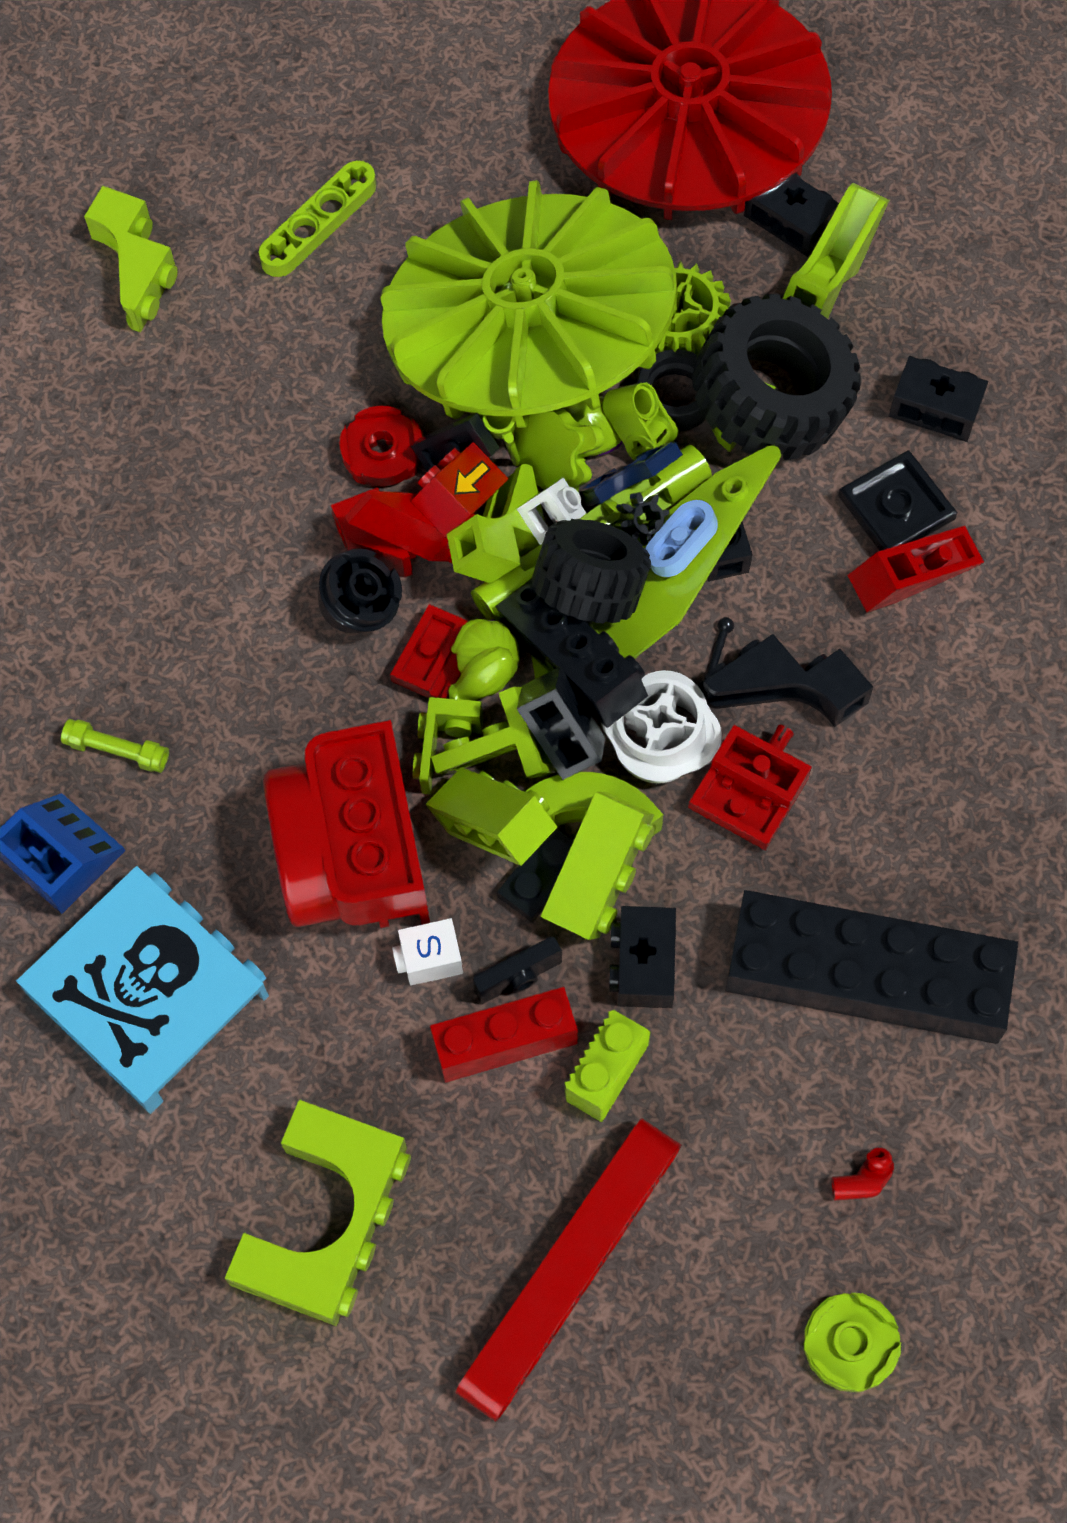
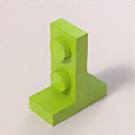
(497, 740)

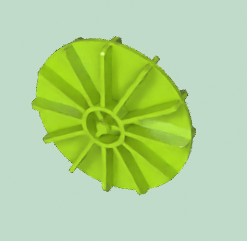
(529, 304)

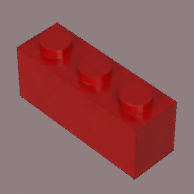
(504, 1034)

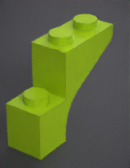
(839, 249)
(144, 265)
(494, 542)

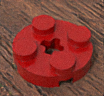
(362, 435)

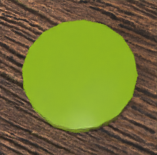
(840, 1356)

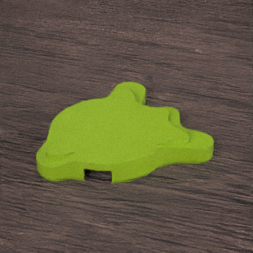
(557, 447)

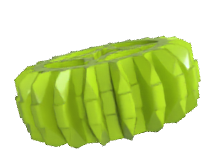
(693, 324)

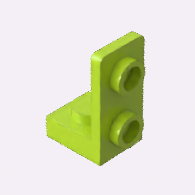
(453, 716)

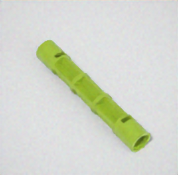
(670, 485)

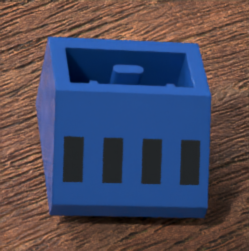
(57, 849)

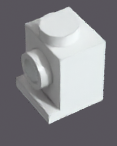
(560, 504)

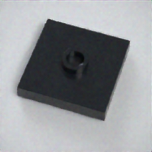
(897, 502)

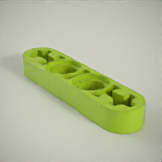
(322, 221)

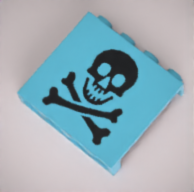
(142, 984)

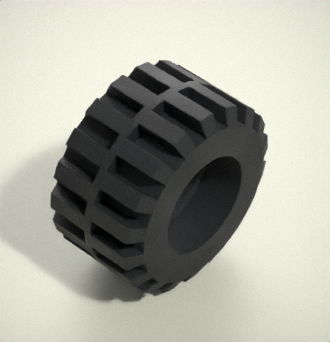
(591, 571)

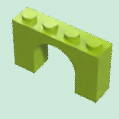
(323, 1279)

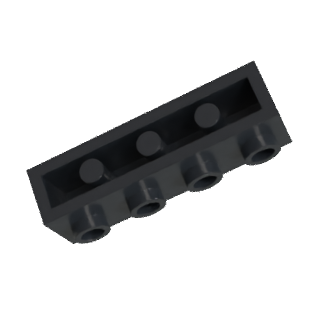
(590, 660)

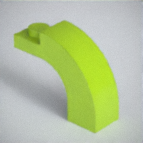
(573, 795)

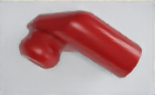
(869, 1179)

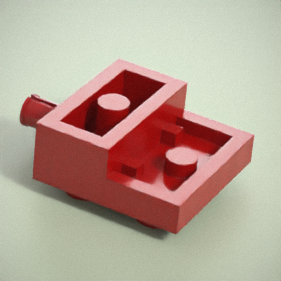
(751, 785)

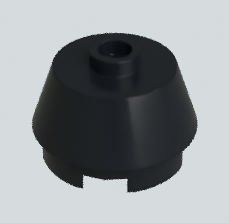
(358, 592)

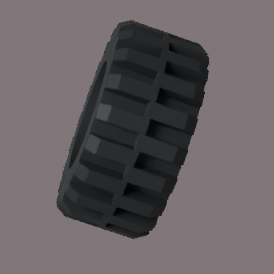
(801, 344)

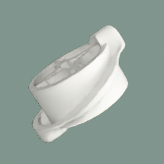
(663, 728)

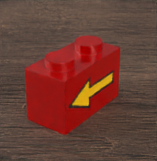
(458, 488)

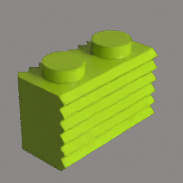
(606, 1065)

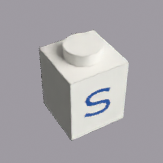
(428, 952)

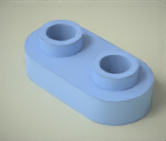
(677, 542)

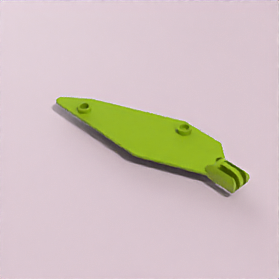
(667, 599)

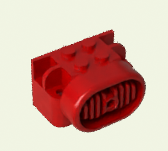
(345, 831)

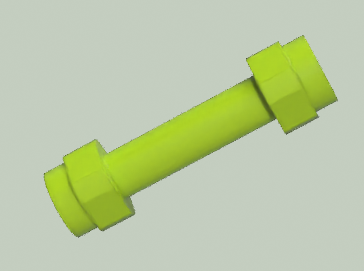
(80, 735)

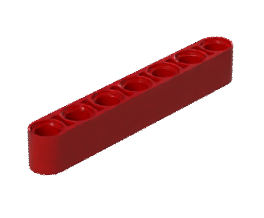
(567, 1270)

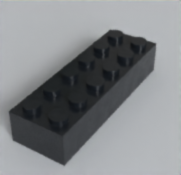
(873, 967)

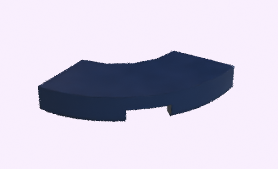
(642, 468)

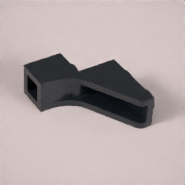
(771, 674)

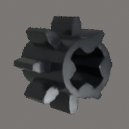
(629, 515)

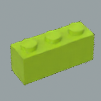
(492, 815)
(599, 866)

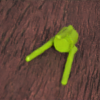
(503, 428)

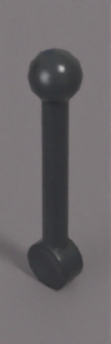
(725, 626)

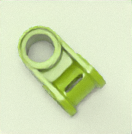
(639, 418)

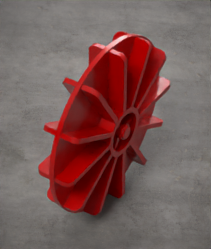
(689, 100)

